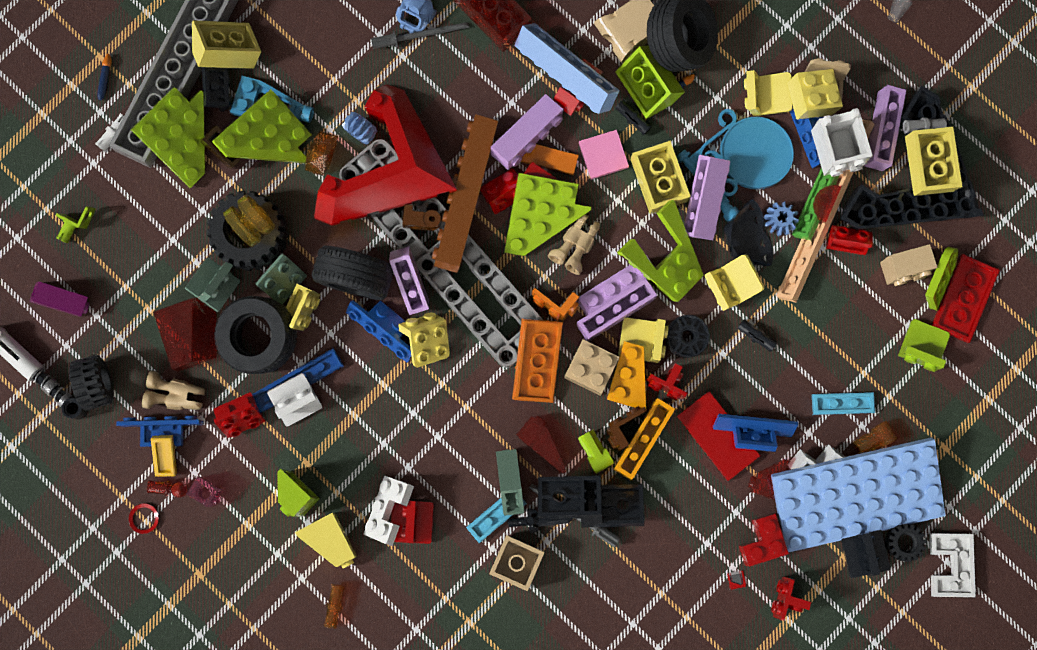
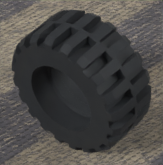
(254, 256)

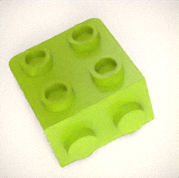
(924, 345)

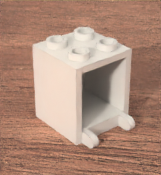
(841, 143)

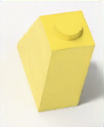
(329, 540)

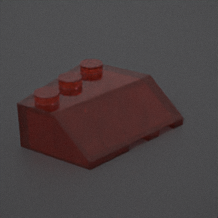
(187, 333)

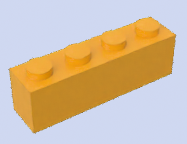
(644, 439)

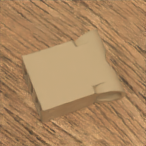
(626, 27)

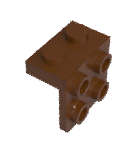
(616, 437)

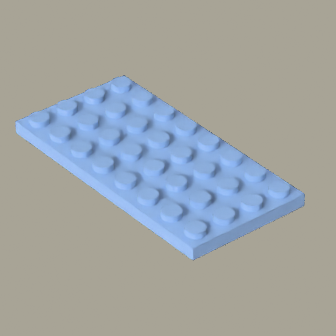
(858, 494)

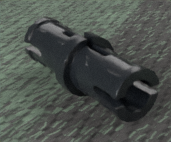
(633, 117)
(757, 335)

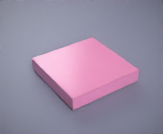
(603, 154)

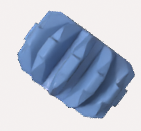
(359, 128)
(788, 223)

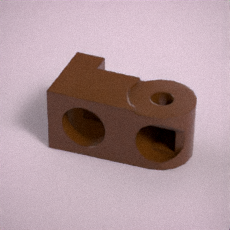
(421, 220)

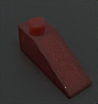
(539, 439)

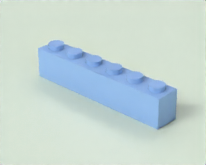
(566, 68)

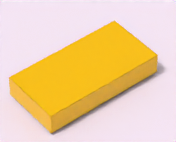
(163, 455)

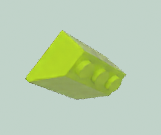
(649, 82)
(294, 495)

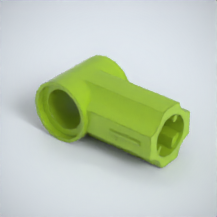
(597, 455)

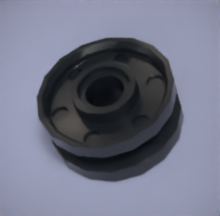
(699, 333)

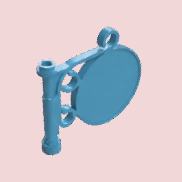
(757, 153)

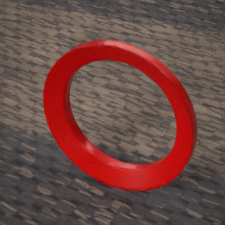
(131, 515)

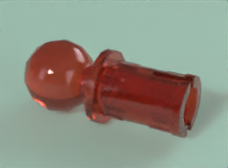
(178, 489)

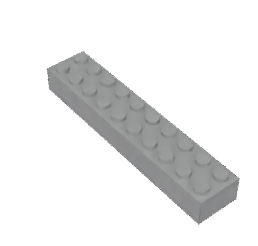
(170, 68)

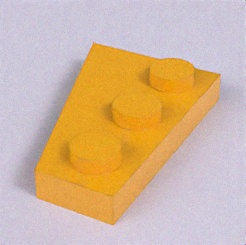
(629, 377)

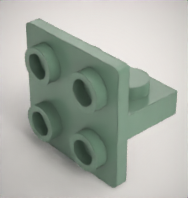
(281, 279)
(213, 283)

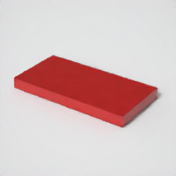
(965, 298)
(717, 444)

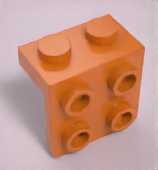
(569, 307)

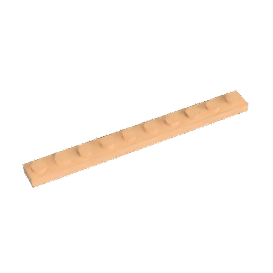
(808, 249)

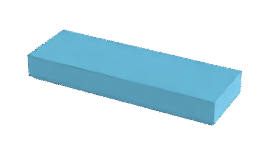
(843, 403)
(488, 521)

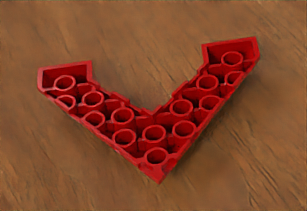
(413, 177)

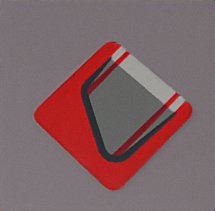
(736, 580)

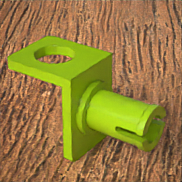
(70, 223)

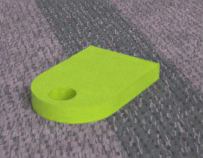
(941, 277)

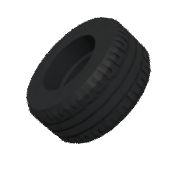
(678, 49)
(352, 272)
(229, 335)

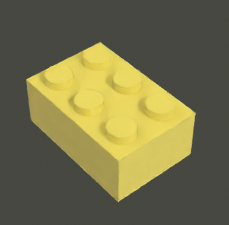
(933, 161)
(659, 176)

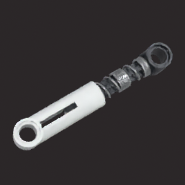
(34, 371)

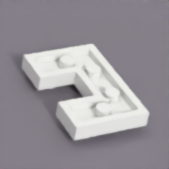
(389, 493)
(962, 578)

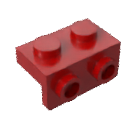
(500, 191)
(849, 240)

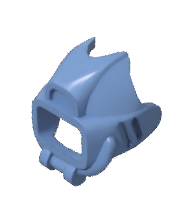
(419, 8)

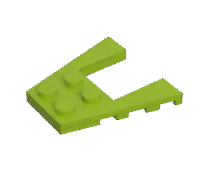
(679, 269)

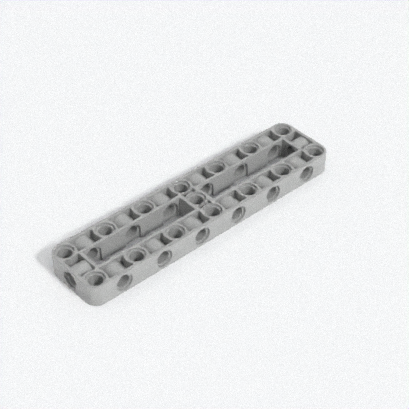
(439, 278)

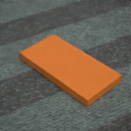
(537, 360)

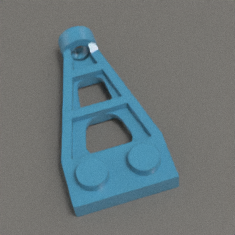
(250, 89)

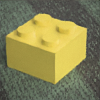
(814, 94)

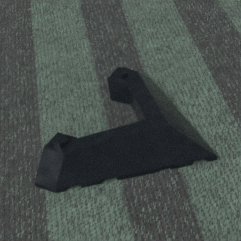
(870, 210)

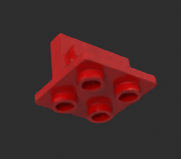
(669, 383)
(238, 415)
(414, 521)
(786, 601)

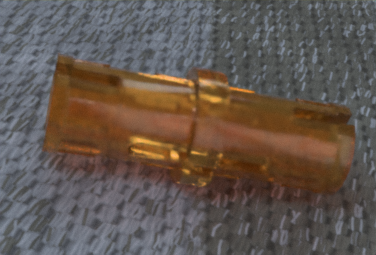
(334, 606)

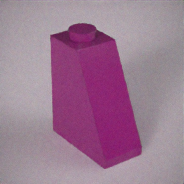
(59, 299)

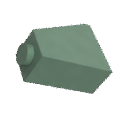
(510, 482)

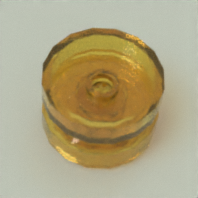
(249, 220)

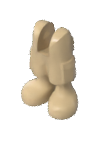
(575, 238)
(177, 394)

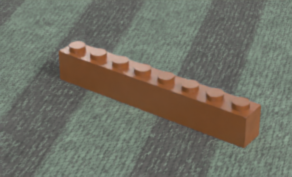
(464, 200)

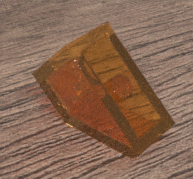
(320, 153)

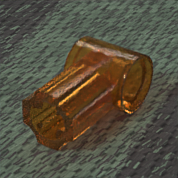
(878, 437)

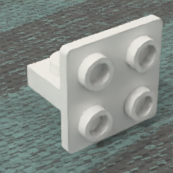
(294, 399)

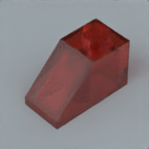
(761, 482)

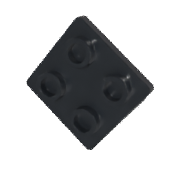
(865, 554)

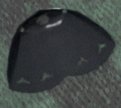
(745, 235)

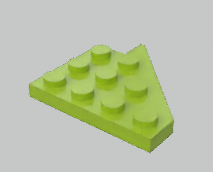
(265, 133)
(174, 134)
(540, 211)

